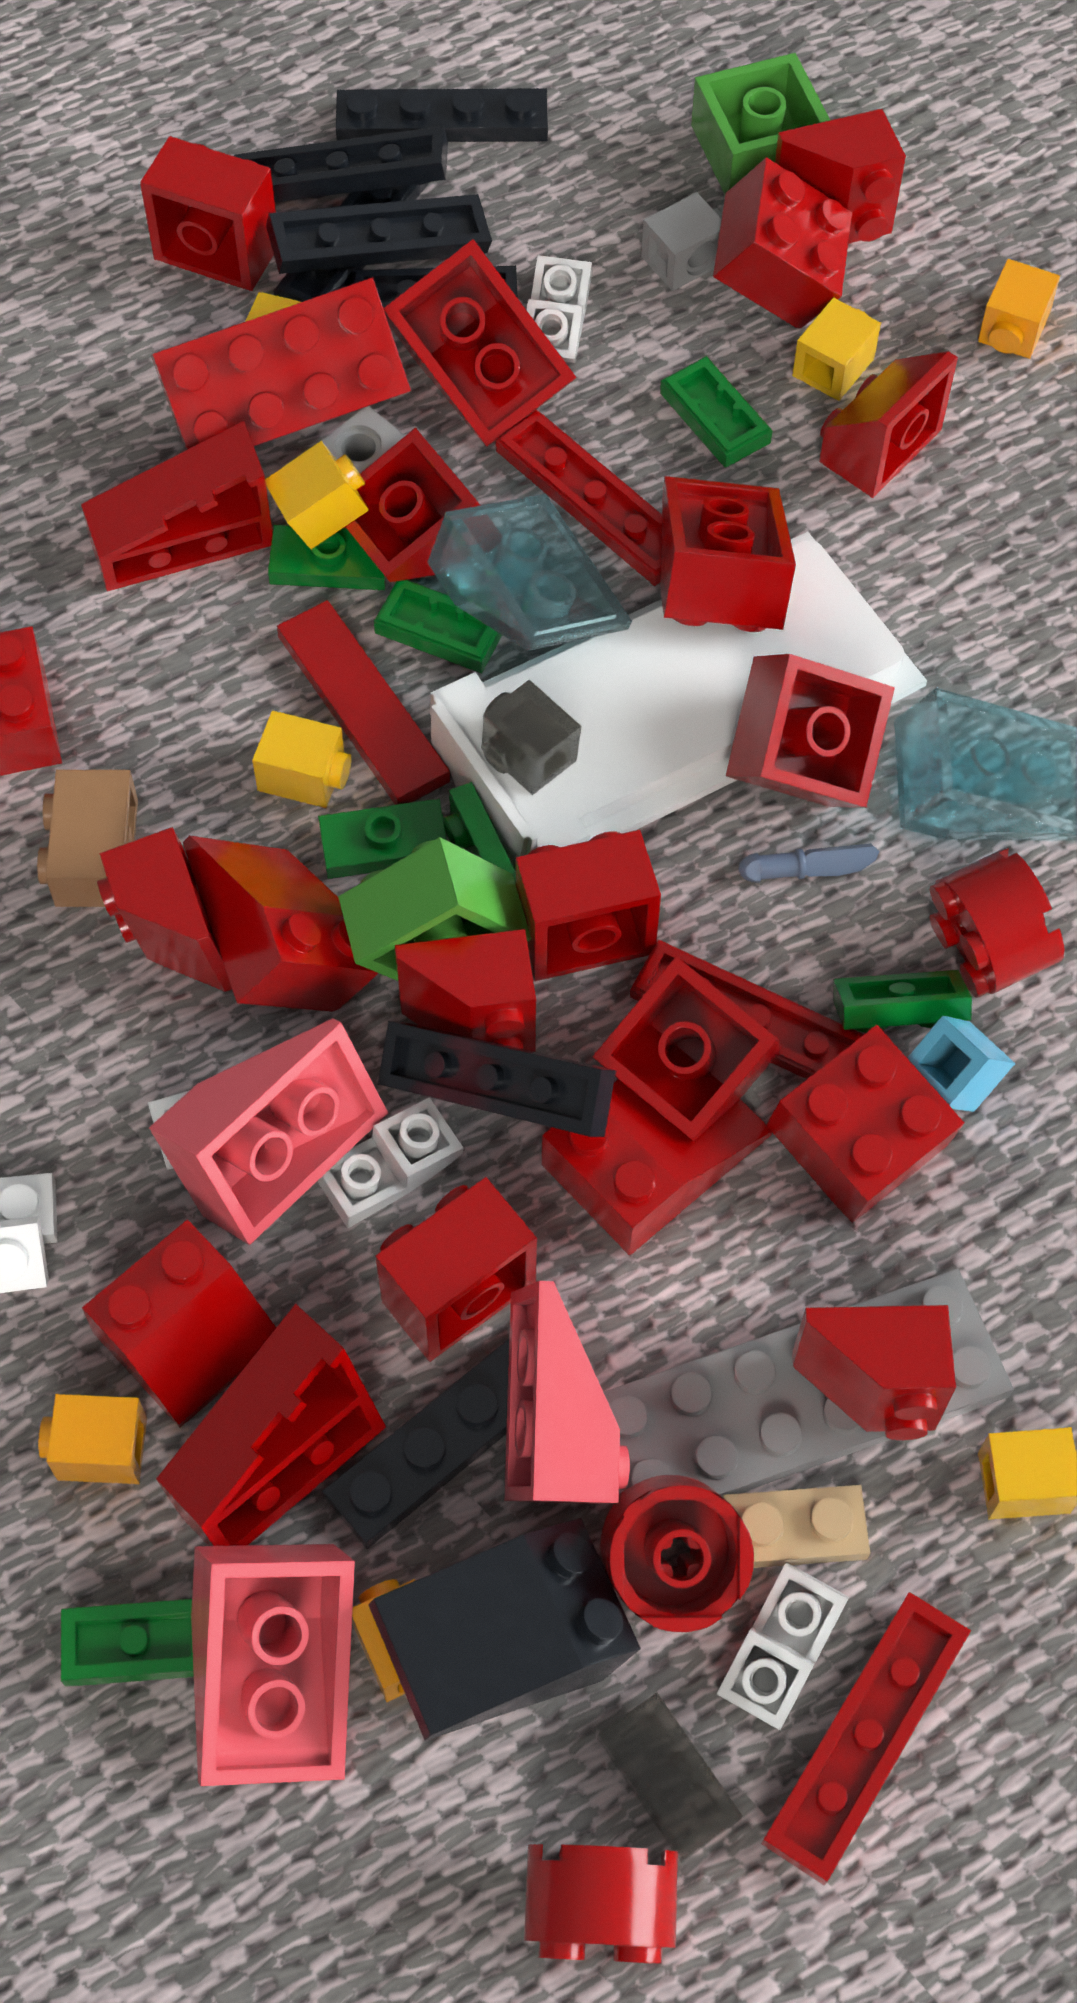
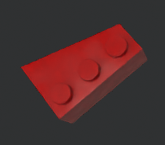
(182, 512)
(271, 1435)

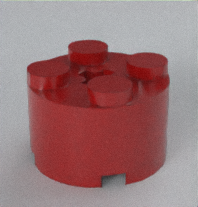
(995, 922)
(704, 1580)
(601, 1899)

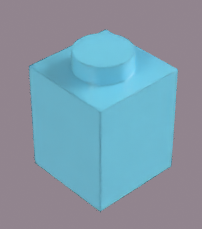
(960, 1063)

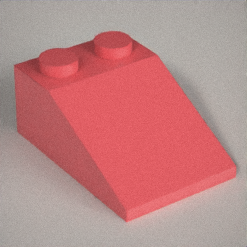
(269, 1128)
(558, 1419)
(271, 1662)

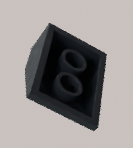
(505, 1629)

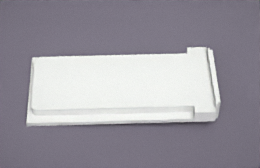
(656, 708)

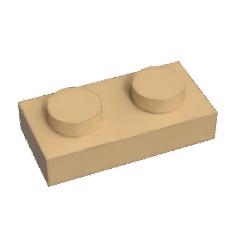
(804, 1525)

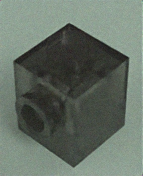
(529, 736)

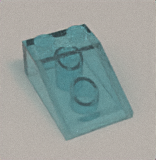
(524, 574)
(984, 771)

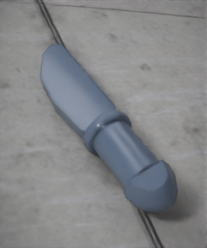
(812, 862)

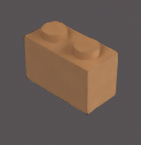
(85, 817)

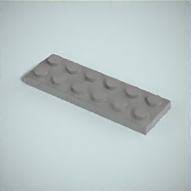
(756, 1419)

